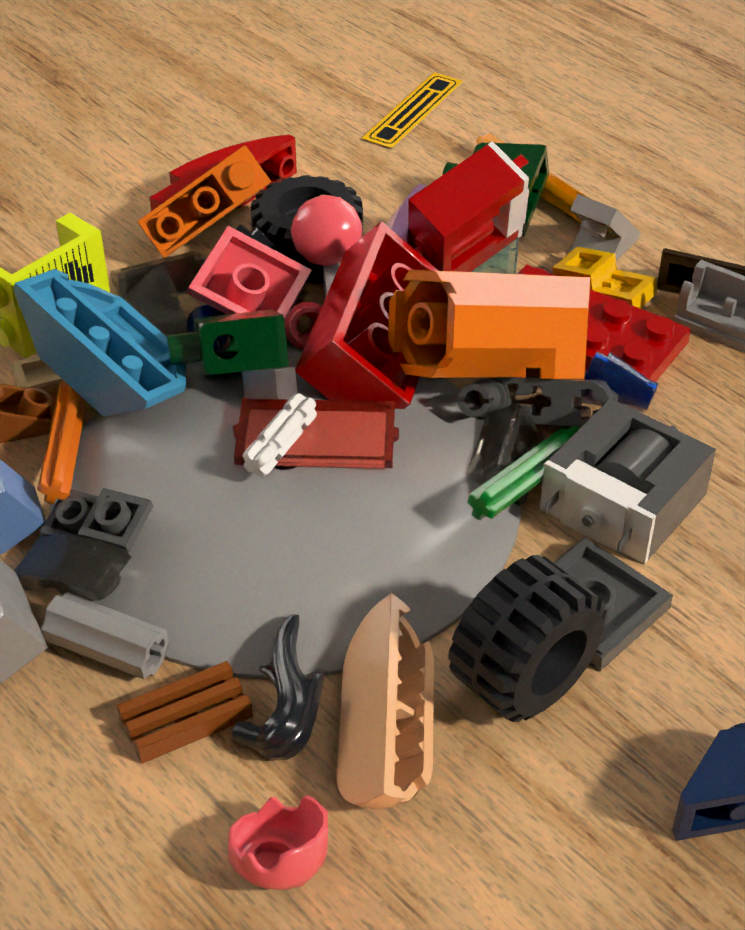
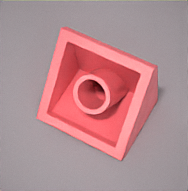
(248, 277)

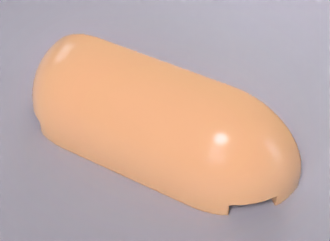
(385, 711)

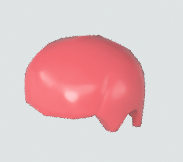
(325, 229)
(280, 844)

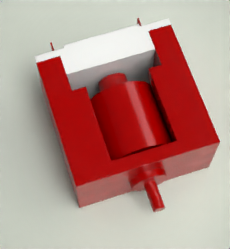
(470, 211)

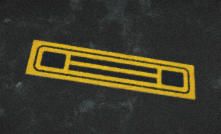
(412, 110)

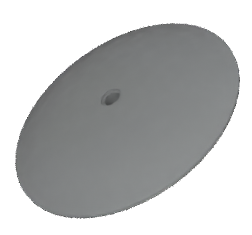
(246, 551)

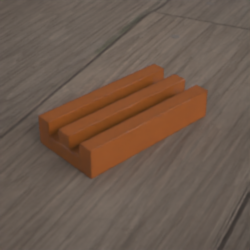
(180, 703)

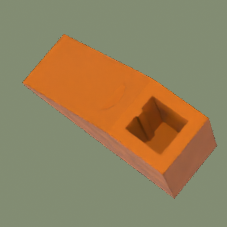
(204, 202)

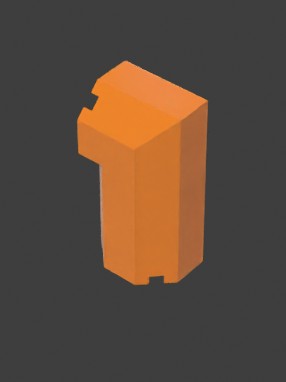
(490, 325)

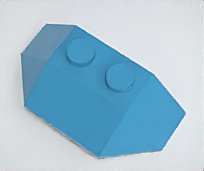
(98, 344)

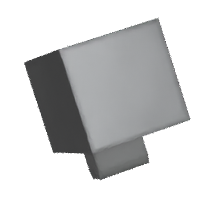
(270, 383)

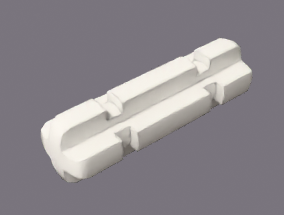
(279, 435)

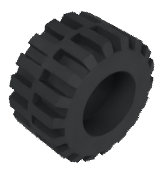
(278, 204)
(527, 637)

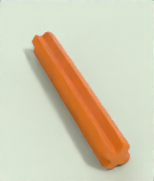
(62, 445)

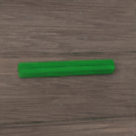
(516, 478)

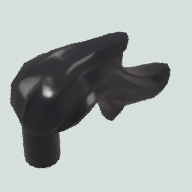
(297, 702)

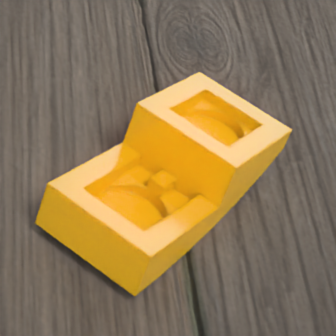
(605, 277)

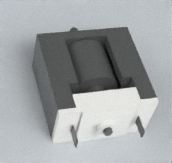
(626, 480)

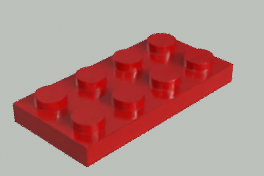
(630, 333)

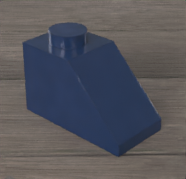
(716, 791)

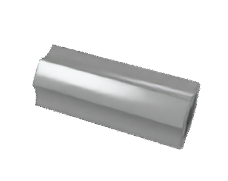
(105, 635)

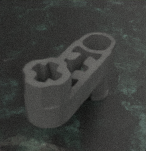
(565, 396)

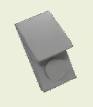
(603, 227)

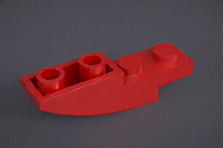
(274, 155)

